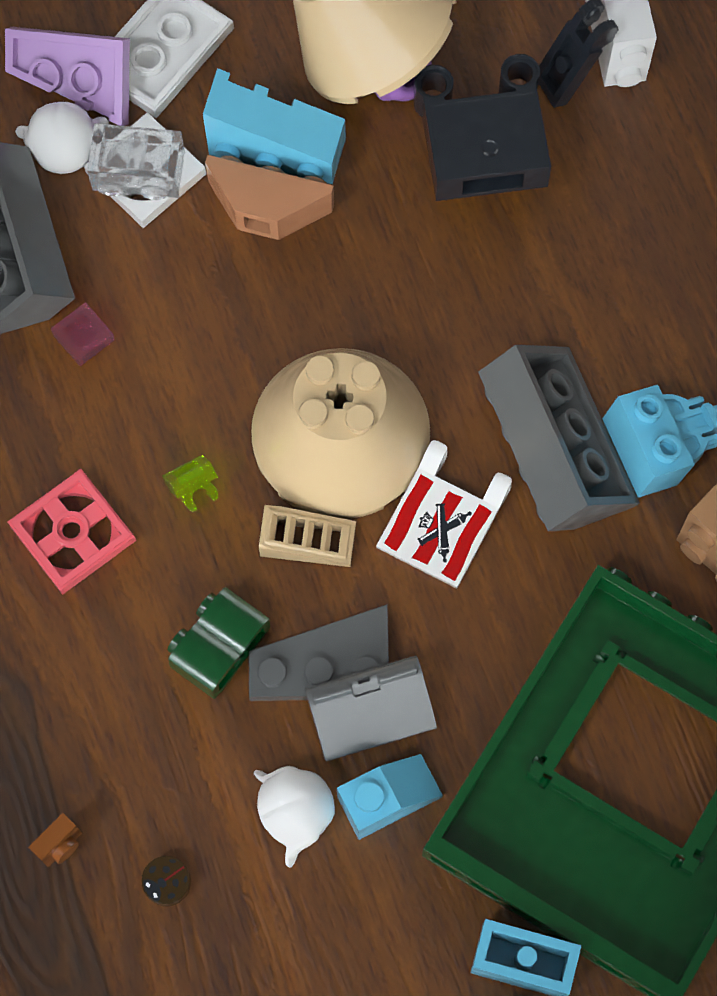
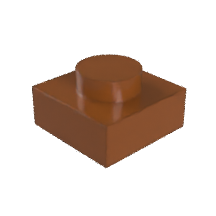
(57, 841)

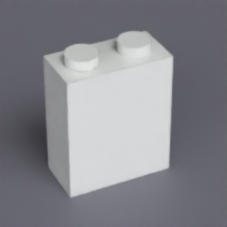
(629, 54)

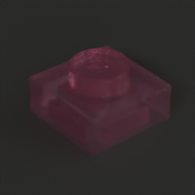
(82, 334)

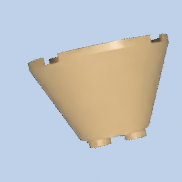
(368, 44)
(340, 432)

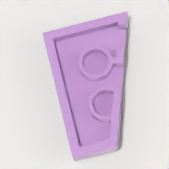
(75, 65)

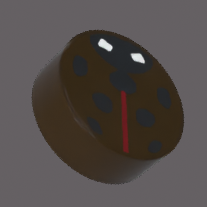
(166, 881)

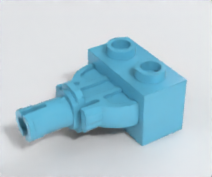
(660, 436)

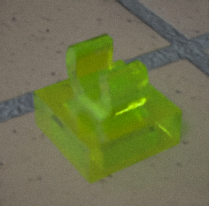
(191, 477)

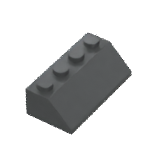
(31, 262)
(557, 436)

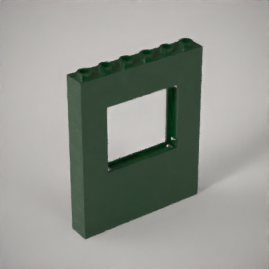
(560, 850)

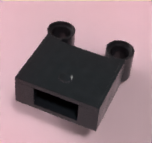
(487, 139)

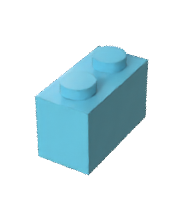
(525, 959)

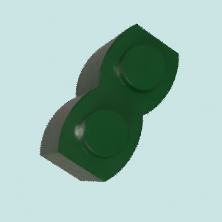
(218, 641)

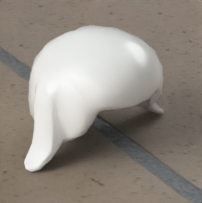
(60, 136)
(294, 808)

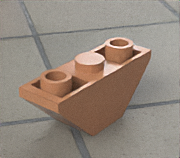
(266, 198)

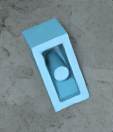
(387, 794)

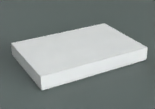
(169, 47)

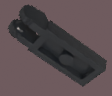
(575, 53)

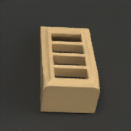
(287, 550)

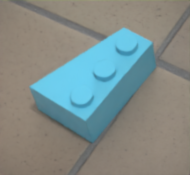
(271, 133)

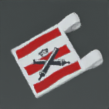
(439, 523)

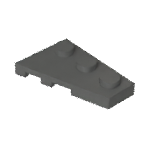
(319, 656)

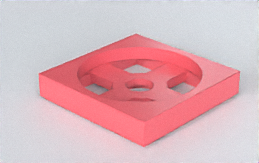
(93, 558)

